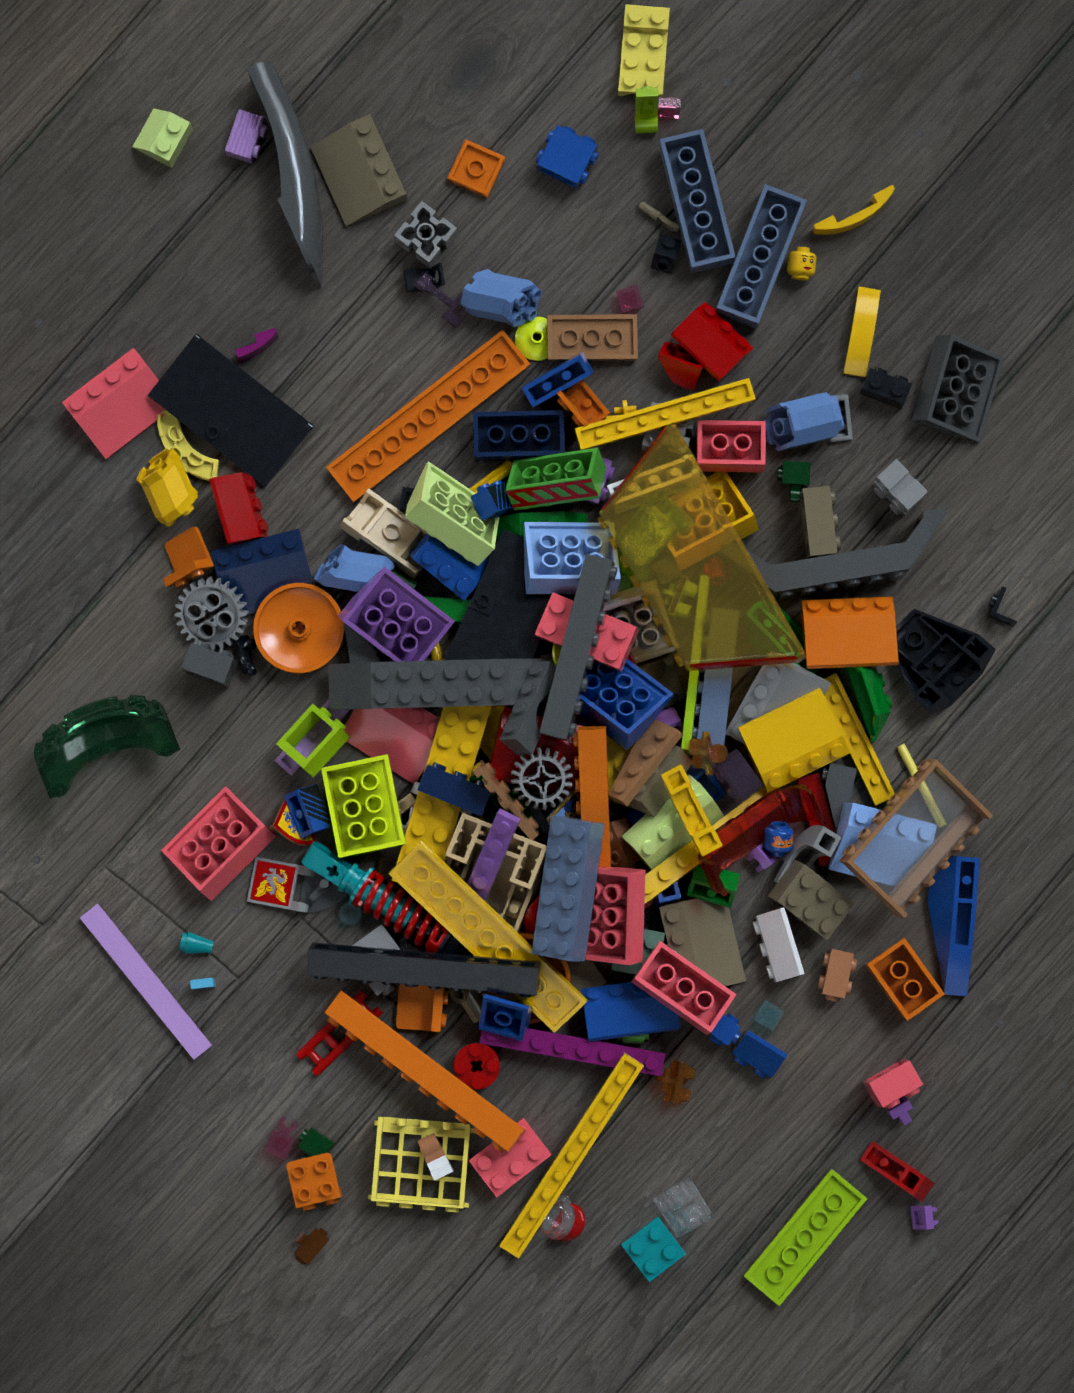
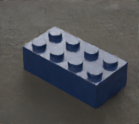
(517, 434)

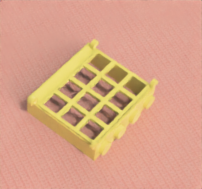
(423, 1128)

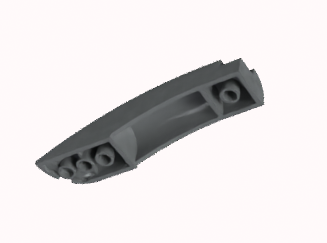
(298, 181)

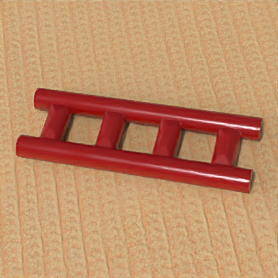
(324, 1034)

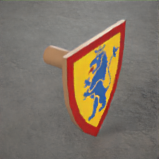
(285, 826)

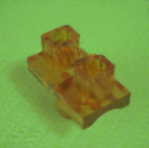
(705, 753)
(673, 1081)

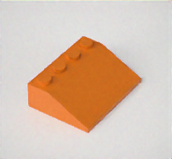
(849, 632)

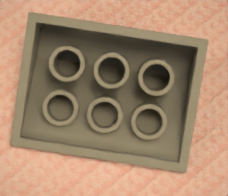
(359, 171)
(704, 937)

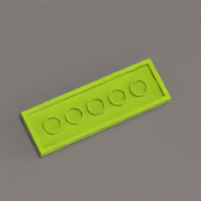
(805, 1237)

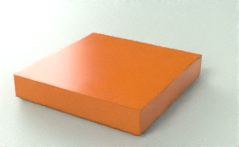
(476, 168)

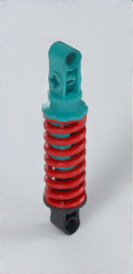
(368, 890)

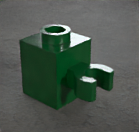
(794, 475)
(314, 1143)

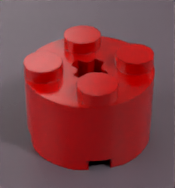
(477, 1052)

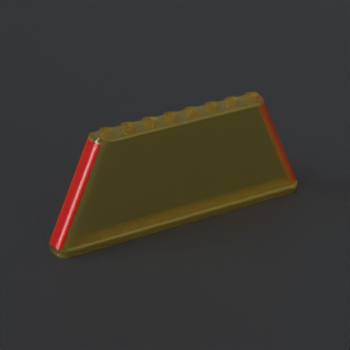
(694, 564)

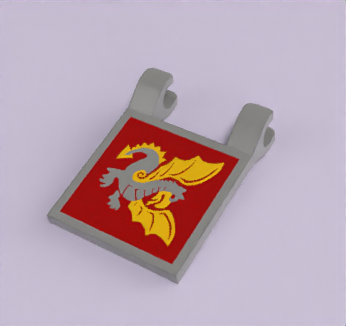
(275, 884)

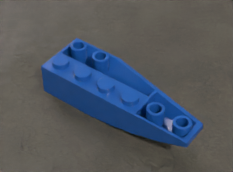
(952, 916)

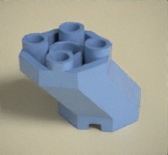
(501, 298)
(803, 421)
(350, 568)

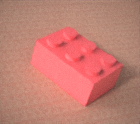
(731, 446)
(893, 1083)
(506, 1168)

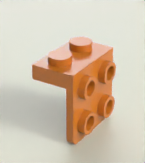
(583, 403)
(188, 558)
(421, 1008)
(314, 1181)

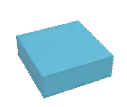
(203, 983)

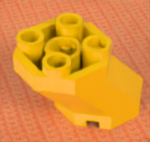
(167, 487)

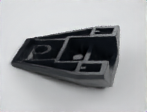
(939, 659)

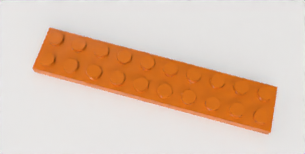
(428, 416)

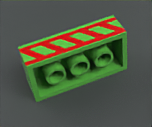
(556, 479)

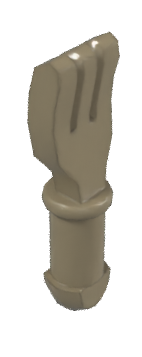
(644, 207)

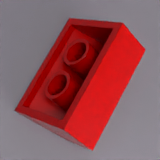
(712, 341)
(239, 507)

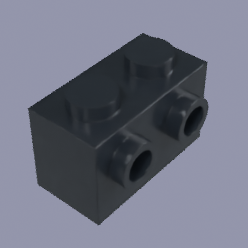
(885, 387)

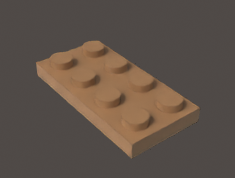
(597, 336)

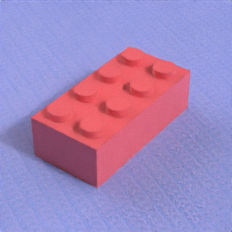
(615, 635)
(683, 988)

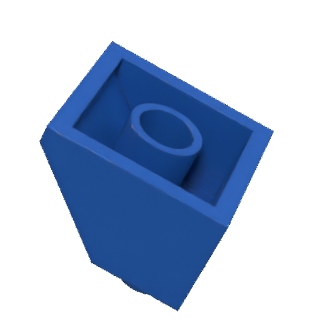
(504, 1017)
(758, 1054)

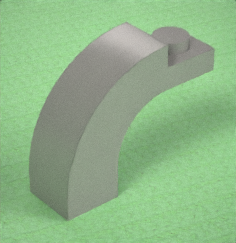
(809, 846)

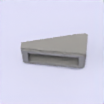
(846, 409)

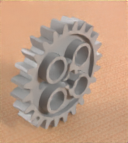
(200, 596)

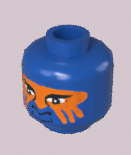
(778, 838)

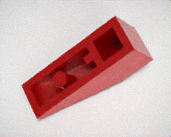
(897, 1171)

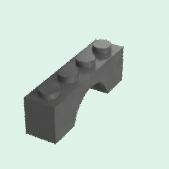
(521, 729)

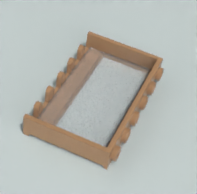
(914, 836)

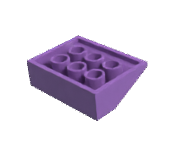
(396, 618)

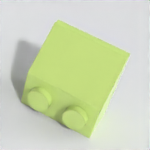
(163, 136)

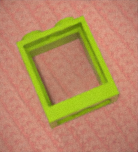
(324, 750)

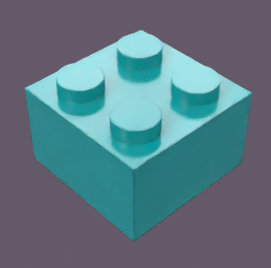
(653, 1248)

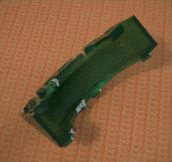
(99, 730)

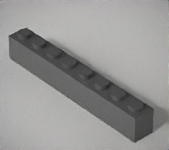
(577, 648)

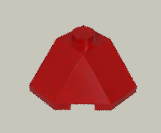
(680, 365)

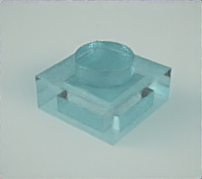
(768, 1015)

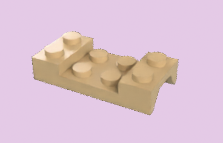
(386, 531)

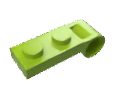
(646, 110)

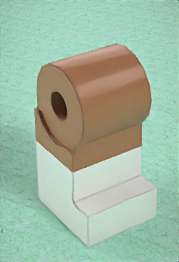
(435, 1156)

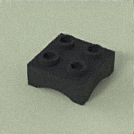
(666, 674)

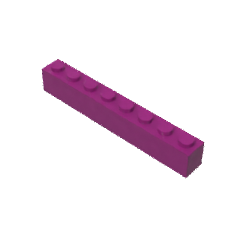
(577, 1049)

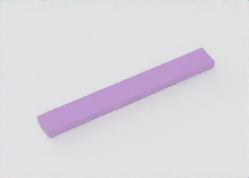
(146, 981)

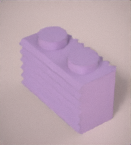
(246, 136)

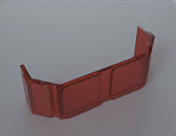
(747, 829)

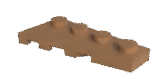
(644, 760)
(527, 825)

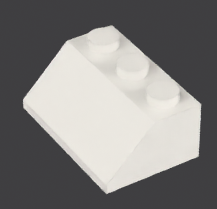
(778, 945)

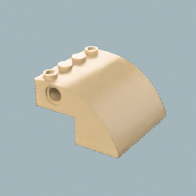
(517, 876)

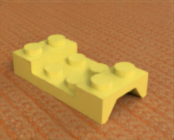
(643, 48)

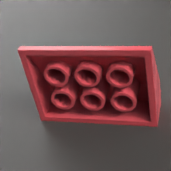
(116, 404)
(399, 732)
(218, 843)
(617, 916)

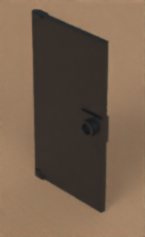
(230, 410)
(501, 614)

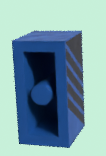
(492, 500)
(308, 811)

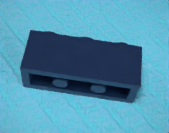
(454, 789)

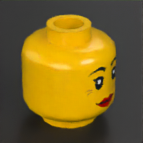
(801, 264)

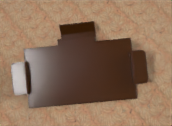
(310, 1245)

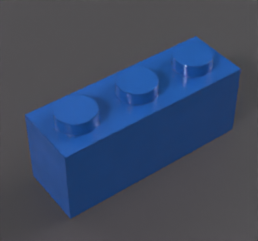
(557, 379)

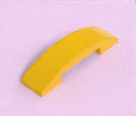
(830, 225)
(862, 332)
(690, 810)

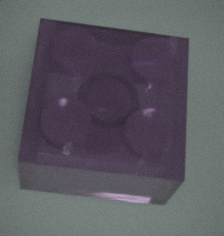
(737, 777)

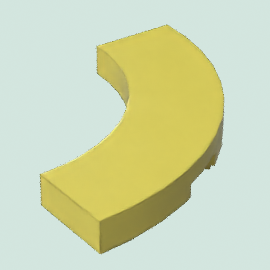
(193, 461)

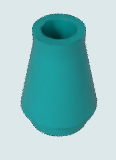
(194, 944)

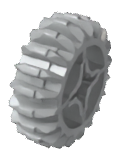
(552, 777)

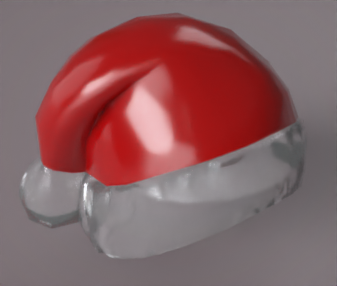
(564, 1221)

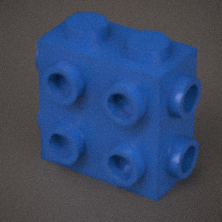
(567, 156)

